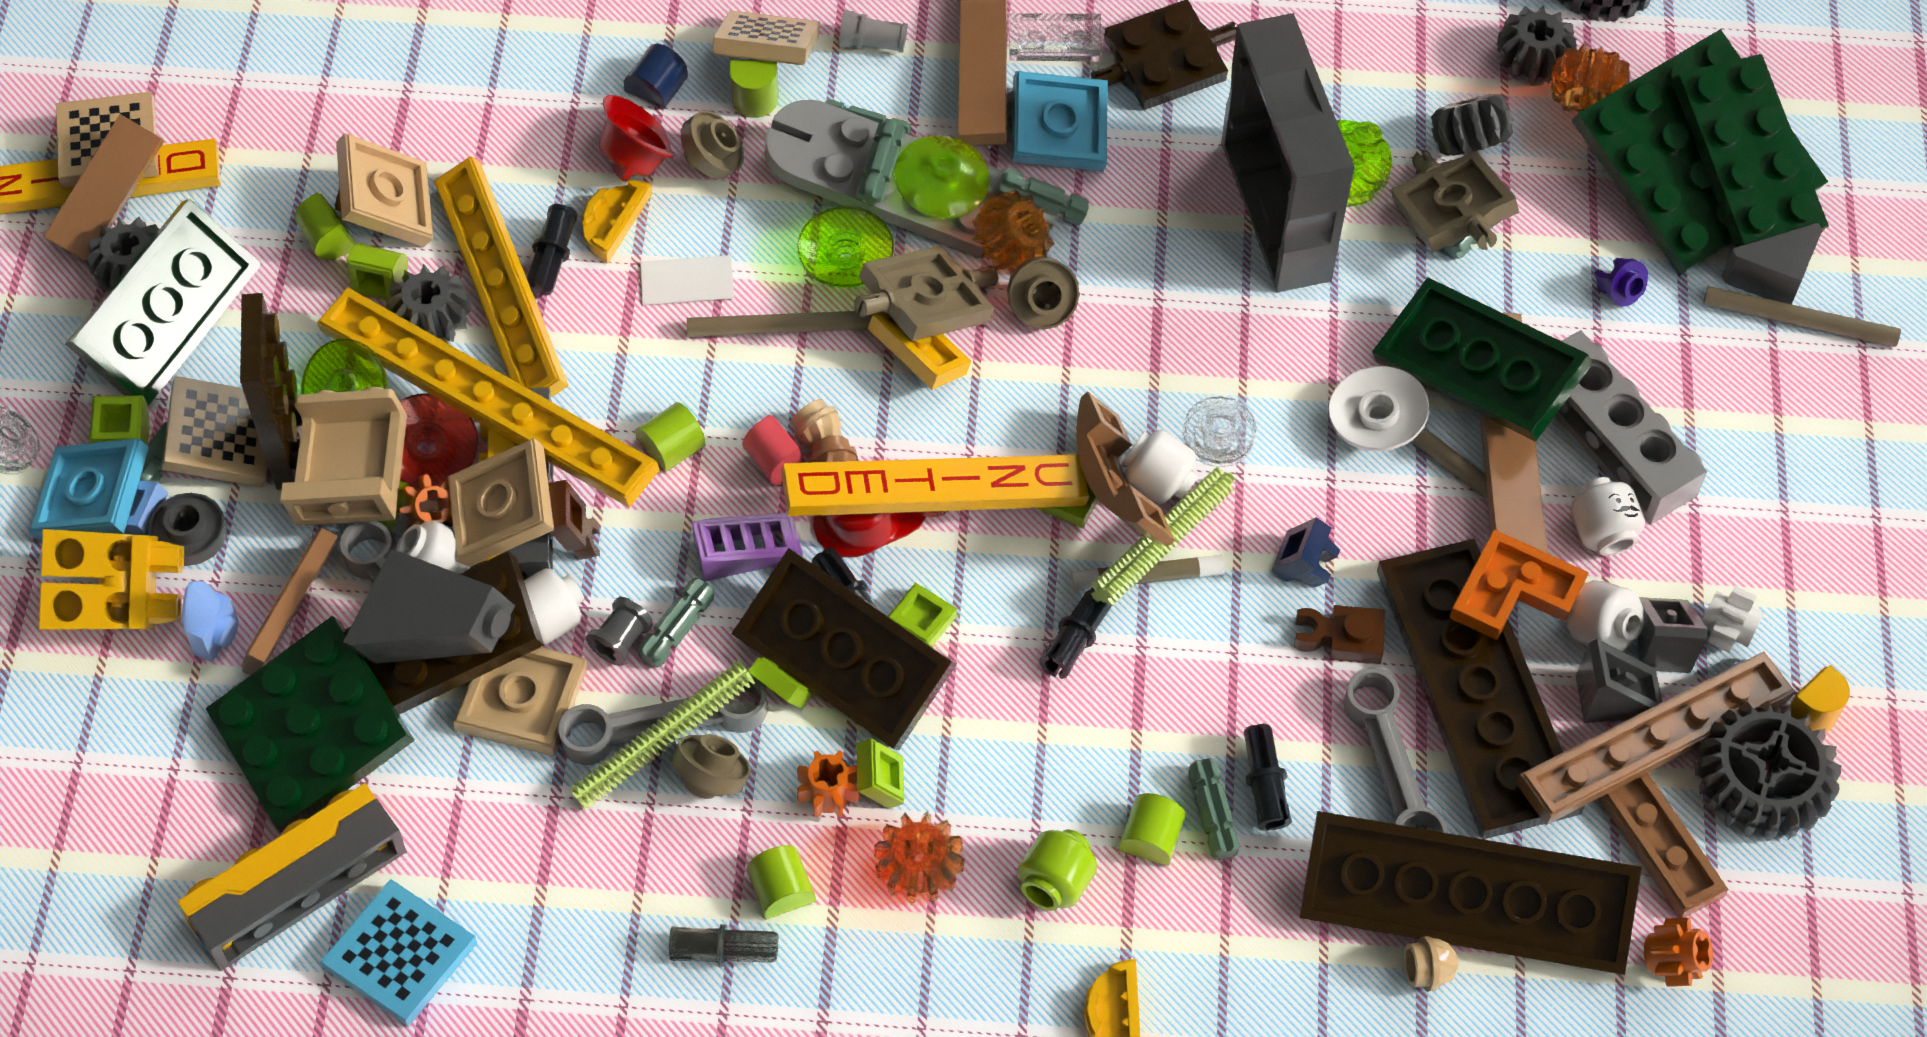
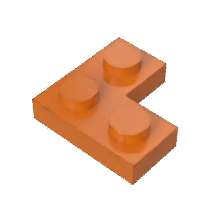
(1515, 572)

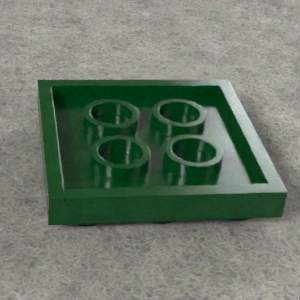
(309, 724)

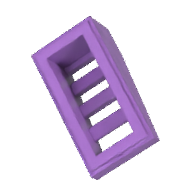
(732, 561)

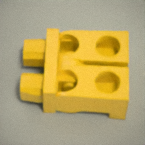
(125, 581)

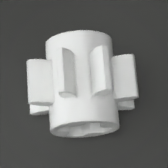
(1732, 618)

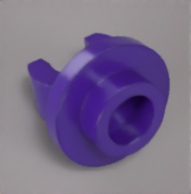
(1624, 283)

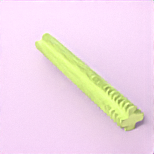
(1146, 553)
(661, 735)

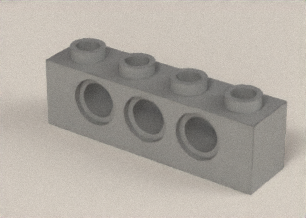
(1623, 449)

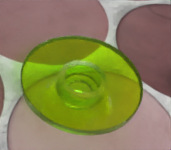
(940, 191)
(838, 233)
(340, 365)

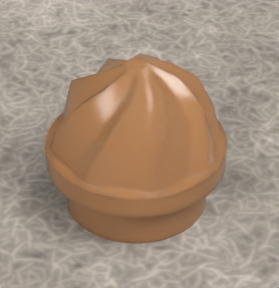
(832, 449)

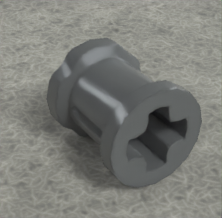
(619, 631)

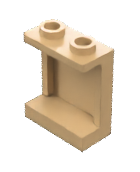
(347, 457)

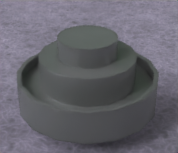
(191, 522)

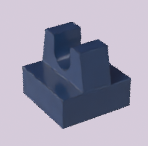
(1301, 553)

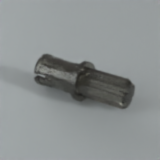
(722, 945)

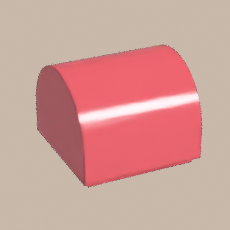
(771, 448)

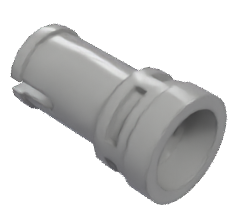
(862, 31)

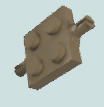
(1454, 200)
(926, 292)

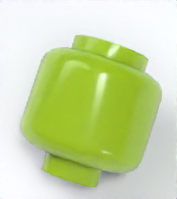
(1057, 869)

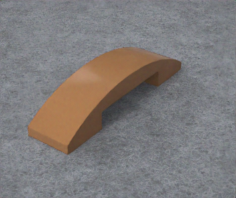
(1099, 444)

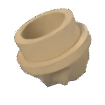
(815, 422)
(1430, 963)

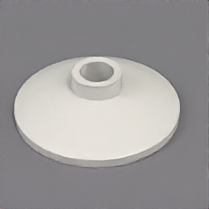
(1375, 393)

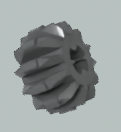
(1534, 42)
(1472, 124)
(117, 249)
(431, 301)

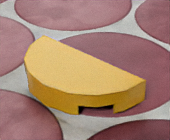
(611, 215)
(1113, 1003)

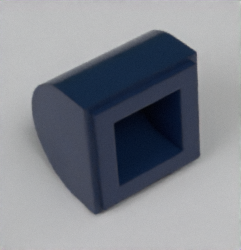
(657, 75)

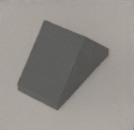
(1774, 264)
(1670, 635)
(1614, 684)

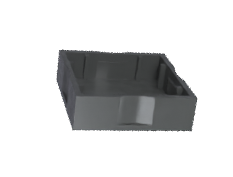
(1286, 152)

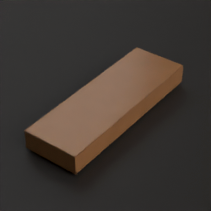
(104, 186)
(289, 601)
(1664, 846)

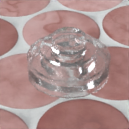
(1219, 431)
(18, 442)

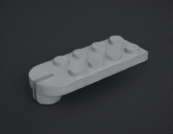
(826, 153)

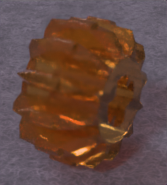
(1587, 77)
(1012, 230)
(899, 853)

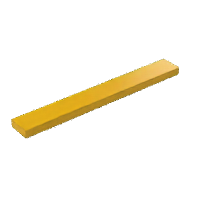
(491, 397)

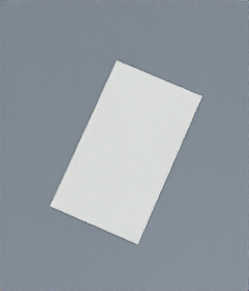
(687, 280)

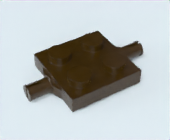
(1166, 54)

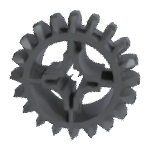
(1797, 768)

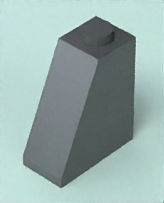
(426, 614)

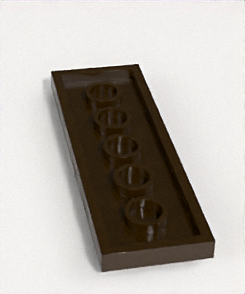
(1473, 687)
(1470, 892)

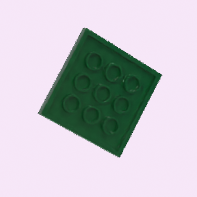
(1654, 159)

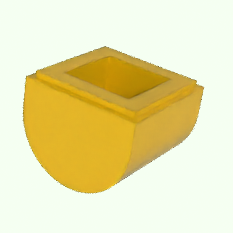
(1822, 699)

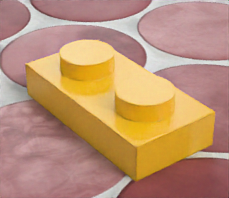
(930, 358)

